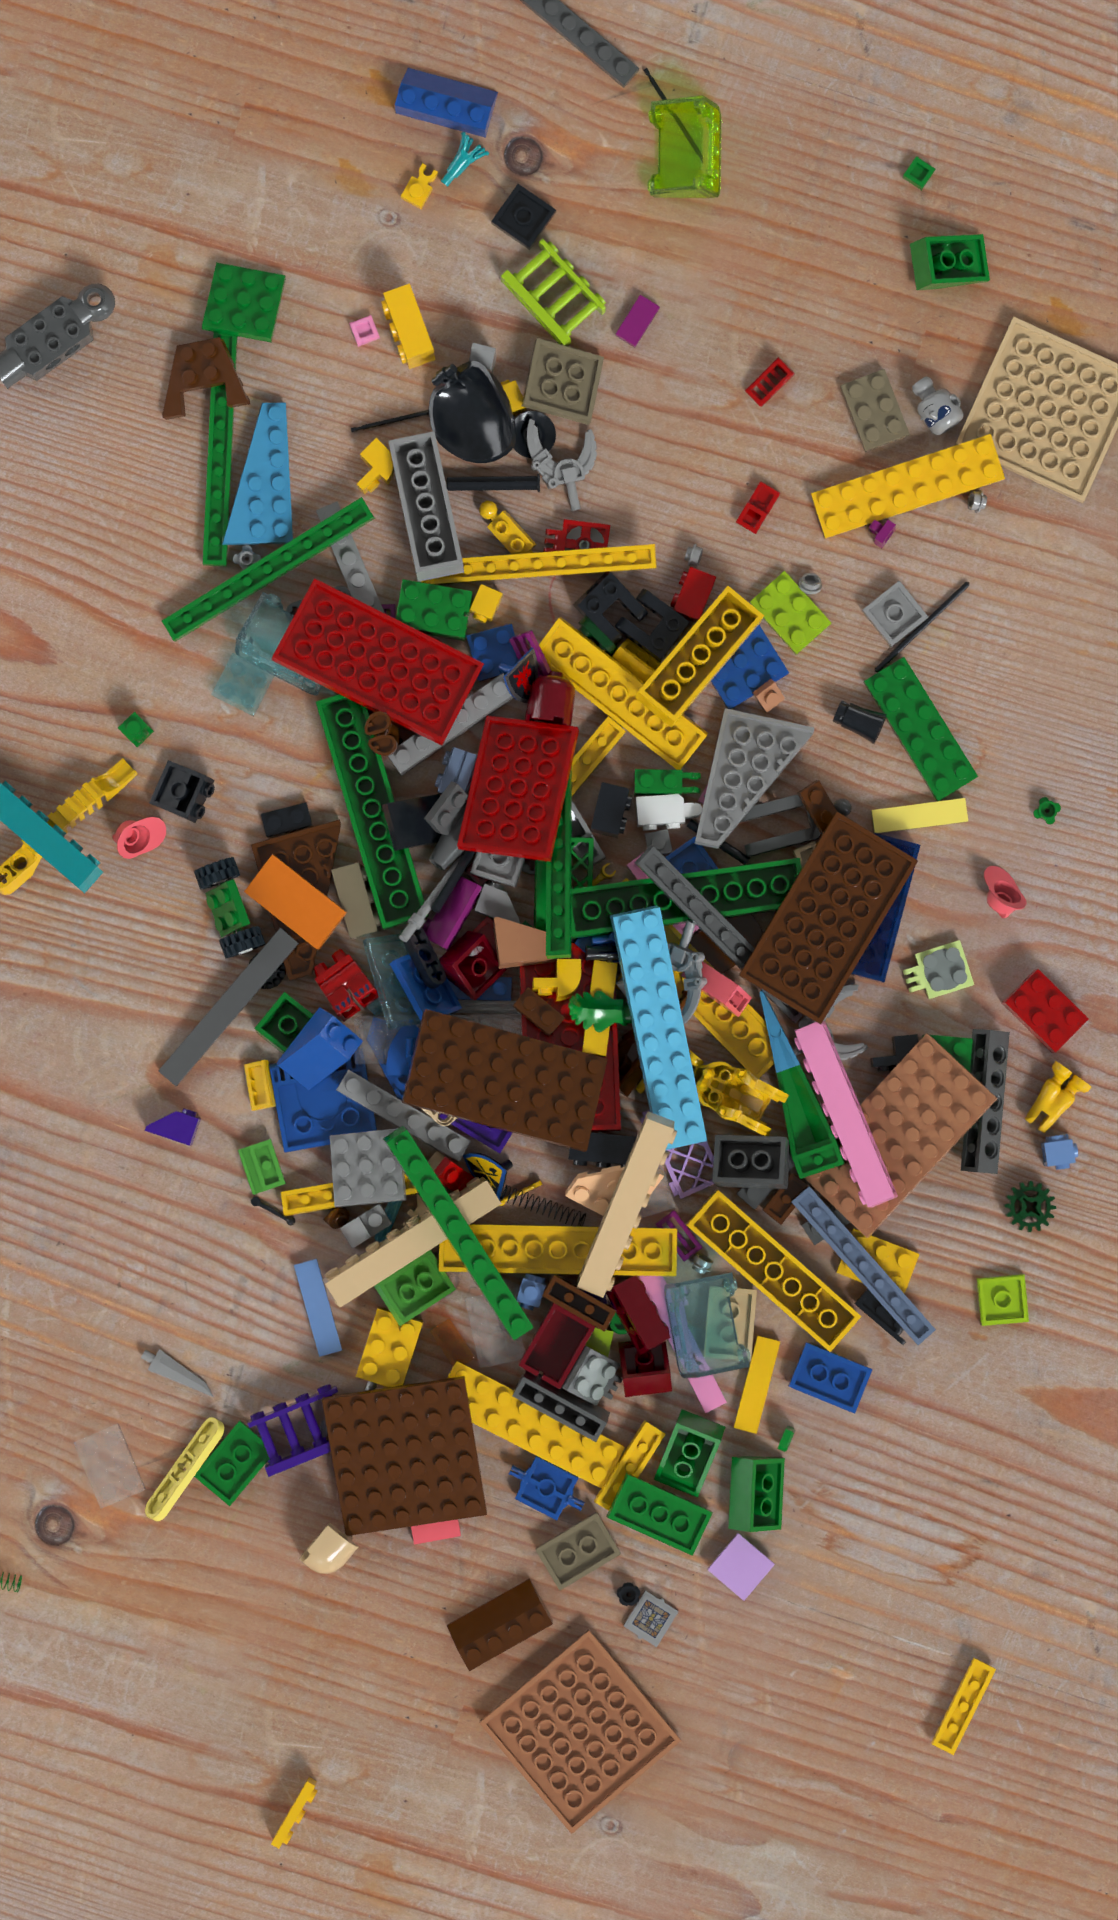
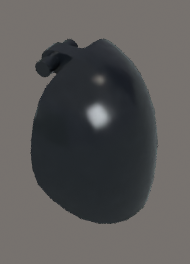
(471, 413)

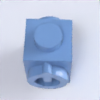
(1059, 1151)
(531, 1291)

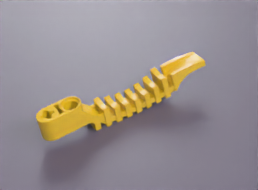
(91, 793)

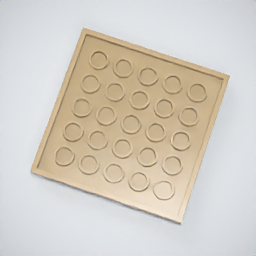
(1047, 409)

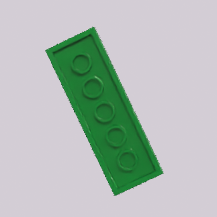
(920, 729)

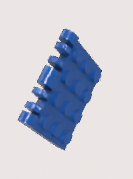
(315, 1114)

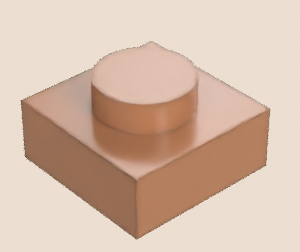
(768, 695)

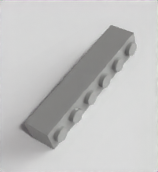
(474, 710)

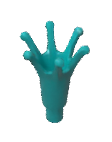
(463, 159)

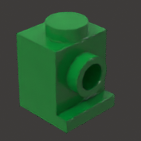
(135, 729)

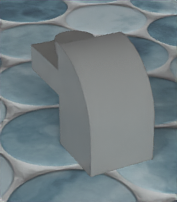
(366, 1226)

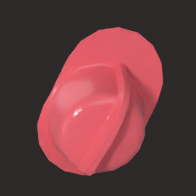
(139, 836)
(1003, 892)

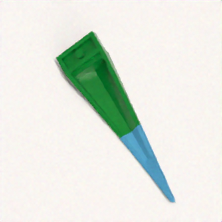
(807, 1126)

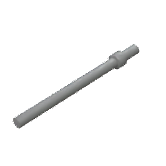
(417, 919)

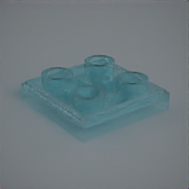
(243, 684)

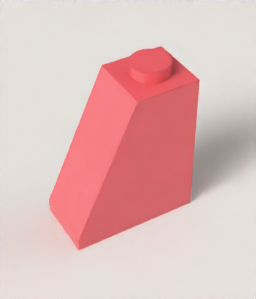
(724, 990)

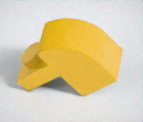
(381, 466)
(566, 981)

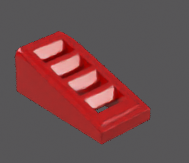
(775, 388)

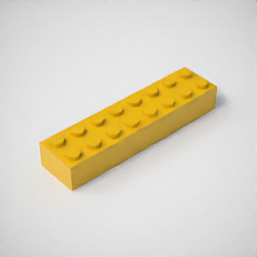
(773, 1270)

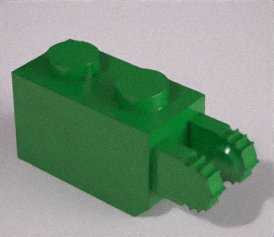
(663, 782)

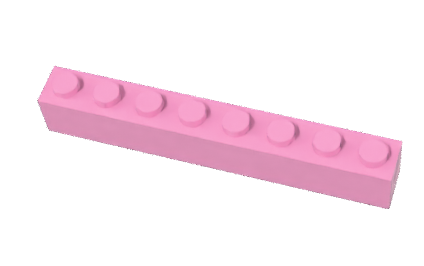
(846, 1114)

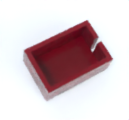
(556, 1345)

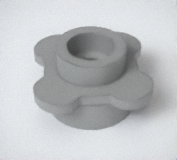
(246, 552)

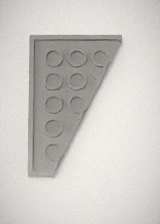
(745, 764)

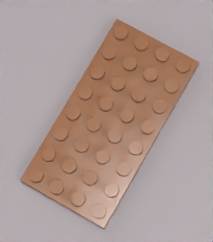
(915, 1122)

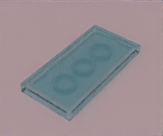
(393, 999)

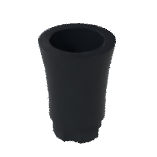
(860, 720)

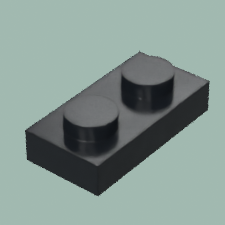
(286, 819)

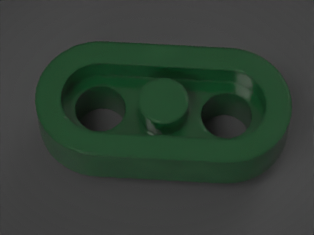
(589, 629)

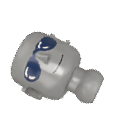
(938, 408)

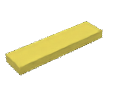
(919, 815)

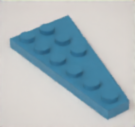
(263, 495)

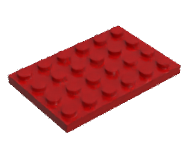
(518, 788)

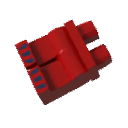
(341, 977)

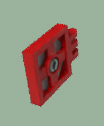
(578, 536)

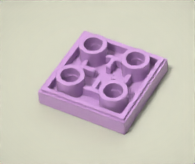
(740, 1566)

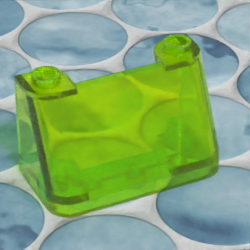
(687, 148)

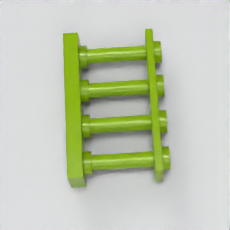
(546, 315)

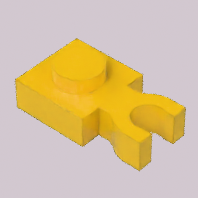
(418, 189)

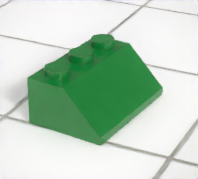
(756, 1493)

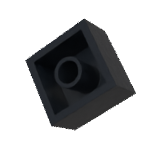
(609, 810)

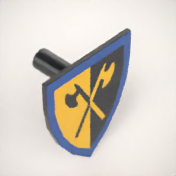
(485, 1166)

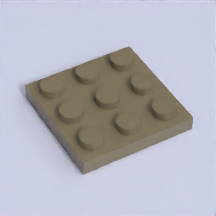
(562, 381)

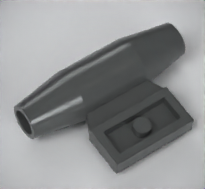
(447, 819)

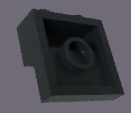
(182, 791)

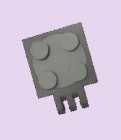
(592, 1376)

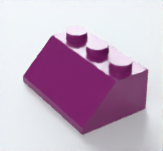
(449, 921)

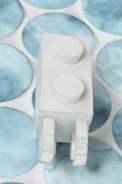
(664, 810)

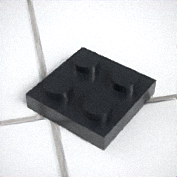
(523, 216)

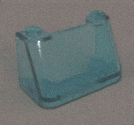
(262, 636)
(704, 1326)

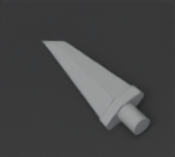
(171, 1369)

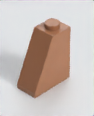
(519, 944)

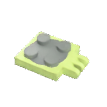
(940, 970)

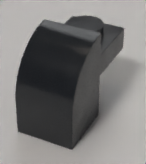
(901, 1047)

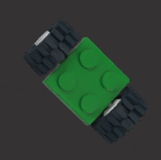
(228, 907)

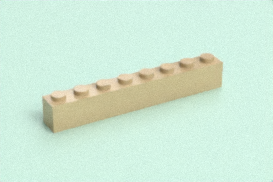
(626, 1203)
(405, 1244)

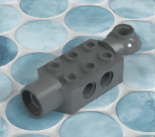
(53, 335)

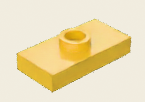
(259, 1085)

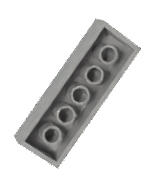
(426, 506)

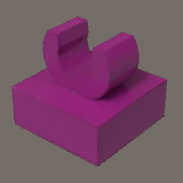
(882, 532)

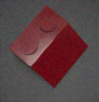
(471, 964)
(644, 1372)

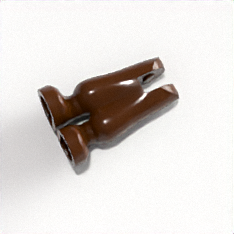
(385, 732)

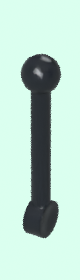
(255, 1201)

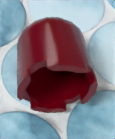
(551, 700)

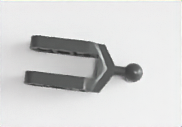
(784, 804)

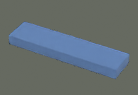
(318, 1307)

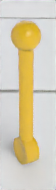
(526, 1189)

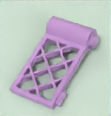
(674, 1185)

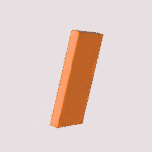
(295, 902)

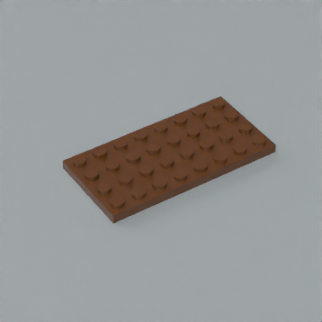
(828, 918)
(504, 1080)

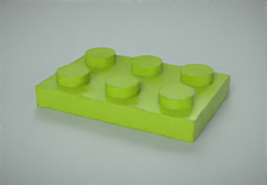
(790, 613)

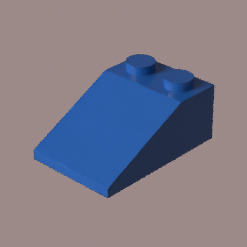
(319, 1049)

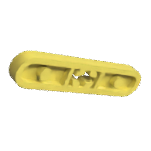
(192, 1459)

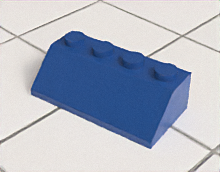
(445, 102)

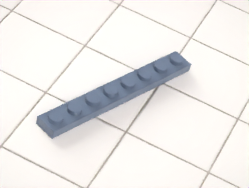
(863, 1265)

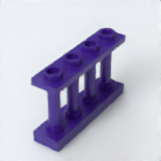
(298, 1453)

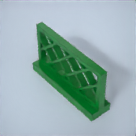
(540, 880)

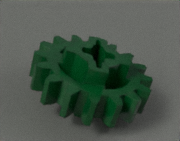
(1037, 1198)

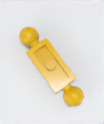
(506, 529)

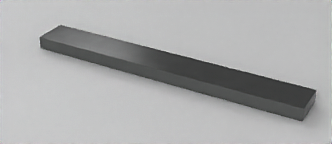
(228, 1006)

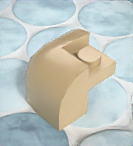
(329, 1551)

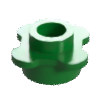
(1046, 804)

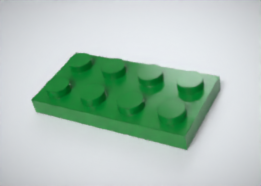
(659, 1514)

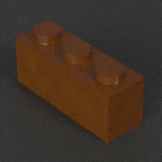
(579, 1303)

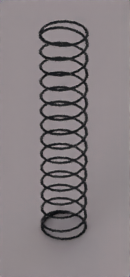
(580, 1219)

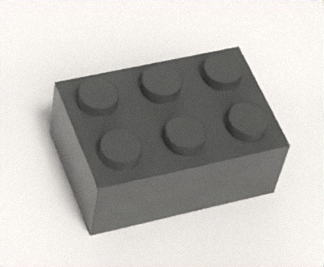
(751, 1161)

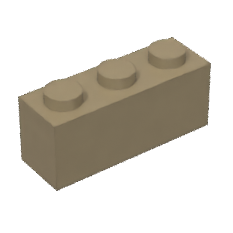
(356, 900)

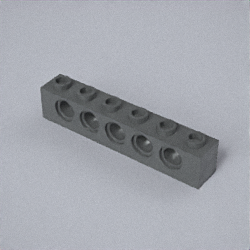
(989, 1066)

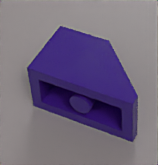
(176, 1126)

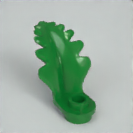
(600, 1011)

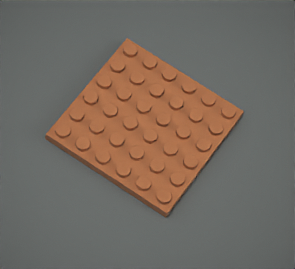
(580, 1731)

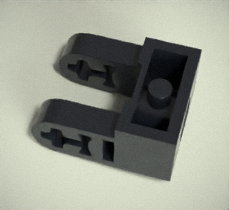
(601, 597)
(664, 634)

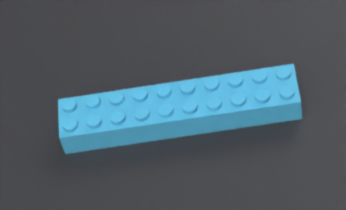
(658, 1022)

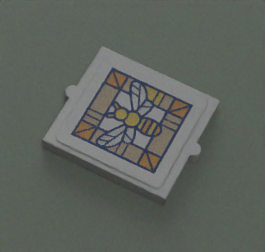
(650, 1618)

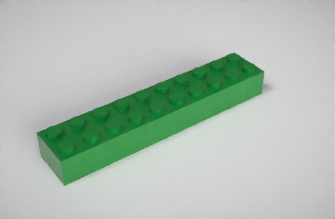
(365, 791)
(729, 890)

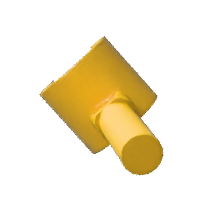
(602, 875)

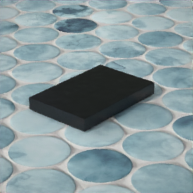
(407, 822)

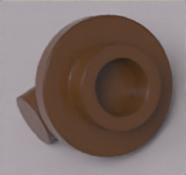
(337, 1217)

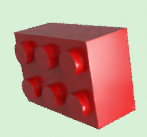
(1045, 1011)

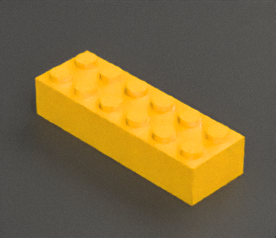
(699, 656)

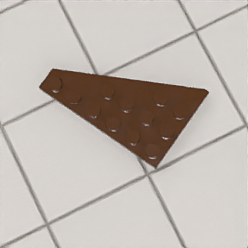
(312, 856)

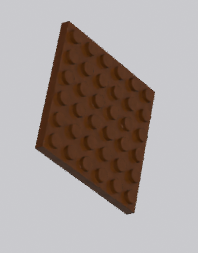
(404, 1456)

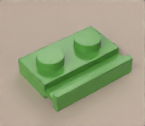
(262, 1166)

